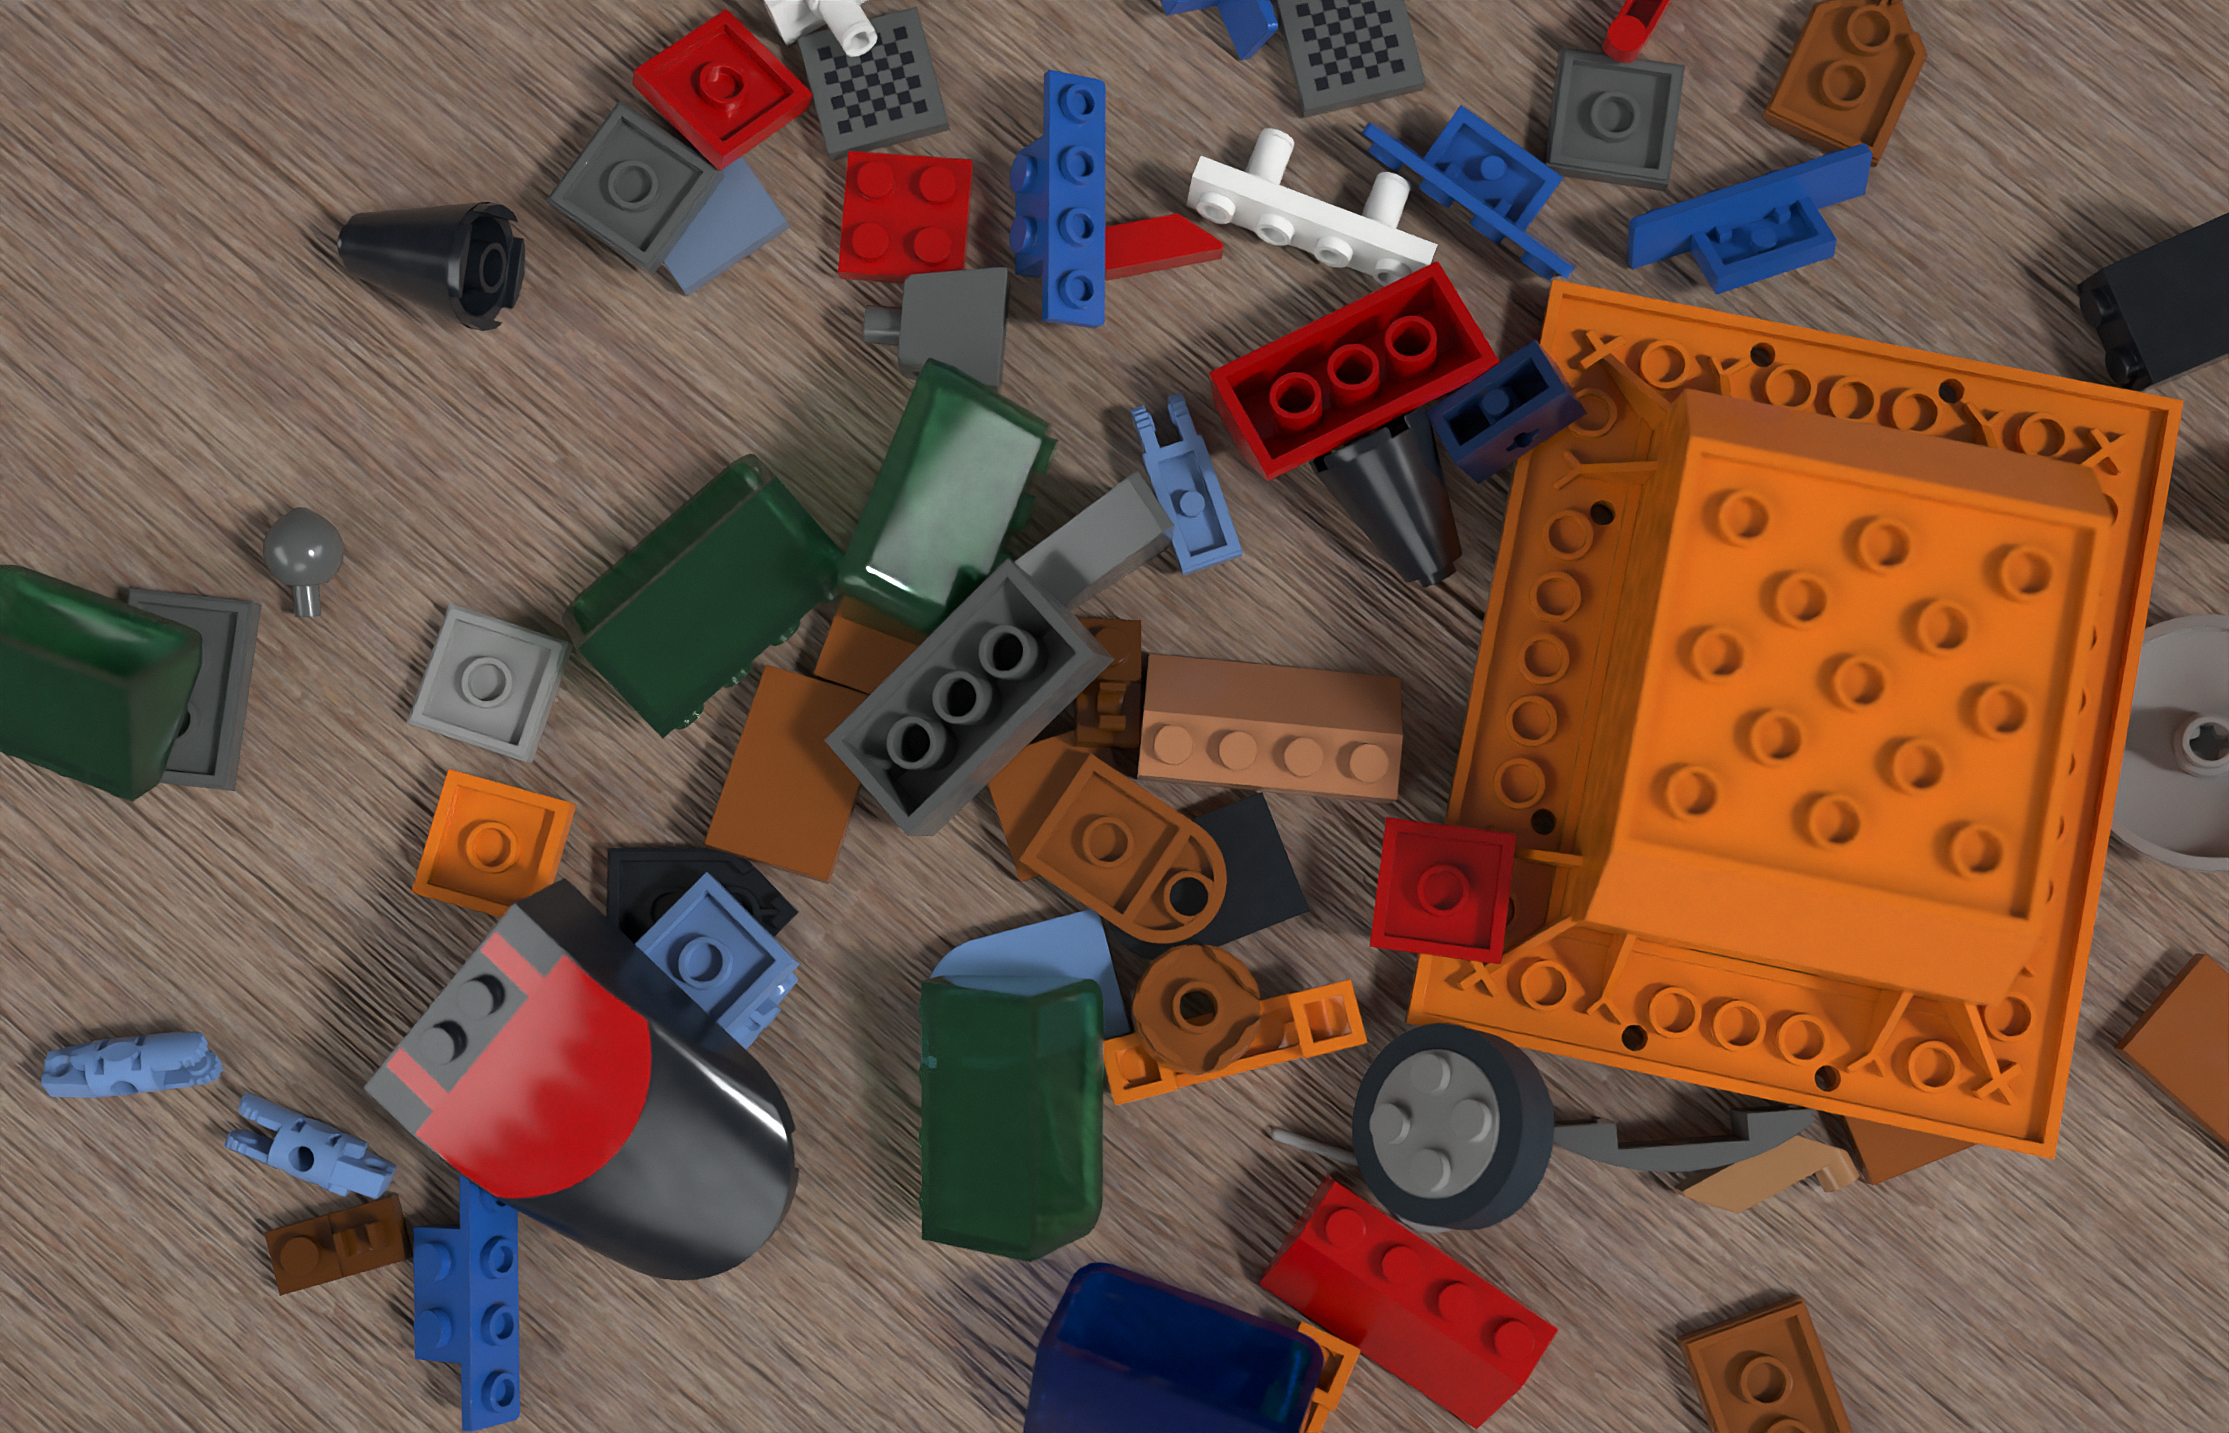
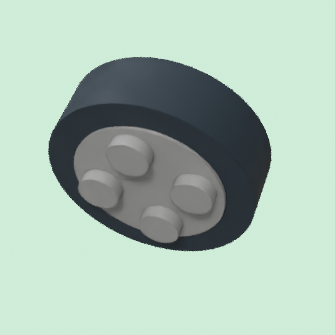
(1452, 1127)

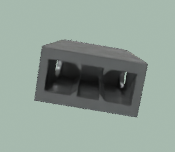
(949, 318)

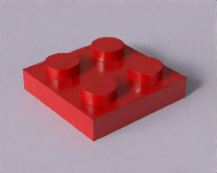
(722, 89)
(904, 216)
(1443, 890)

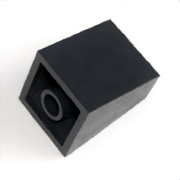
(2163, 308)

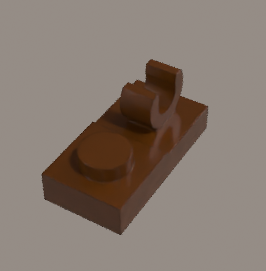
(1111, 704)
(338, 1244)

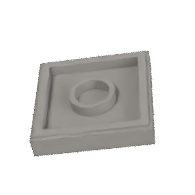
(490, 683)

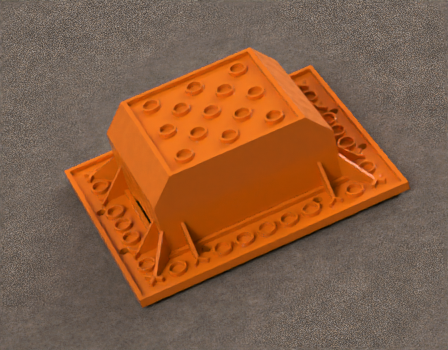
(1808, 711)

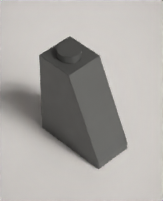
(1101, 544)

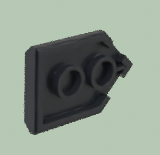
(651, 880)

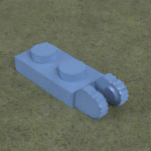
(1187, 491)

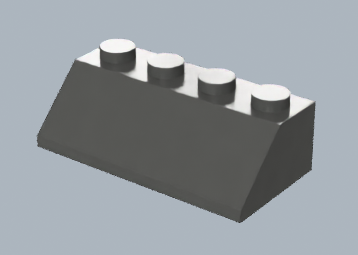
(968, 700)

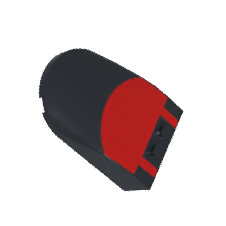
(596, 1096)

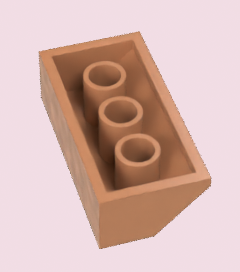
(1271, 729)

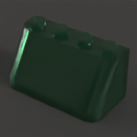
(942, 504)
(705, 595)
(91, 682)
(1011, 1112)

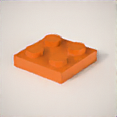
(491, 844)

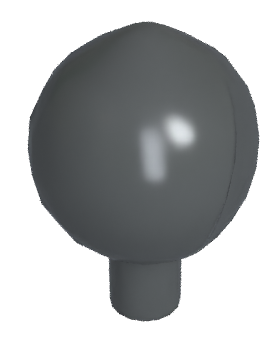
(303, 553)

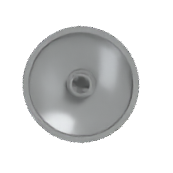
(2177, 748)

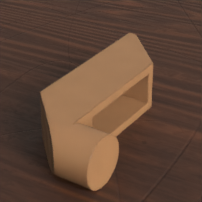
(1755, 1179)

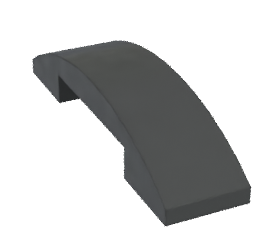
(1753, 1133)

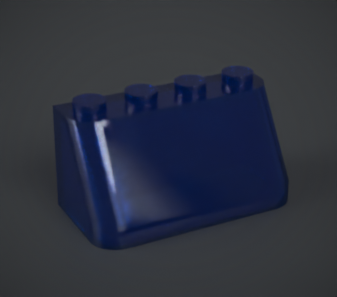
(1165, 1361)

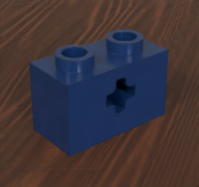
(1505, 412)

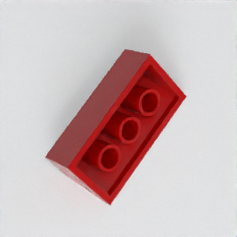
(1350, 372)
(1407, 1303)

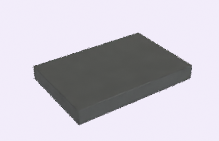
(213, 724)

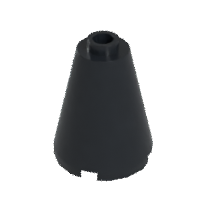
(441, 258)
(1397, 495)

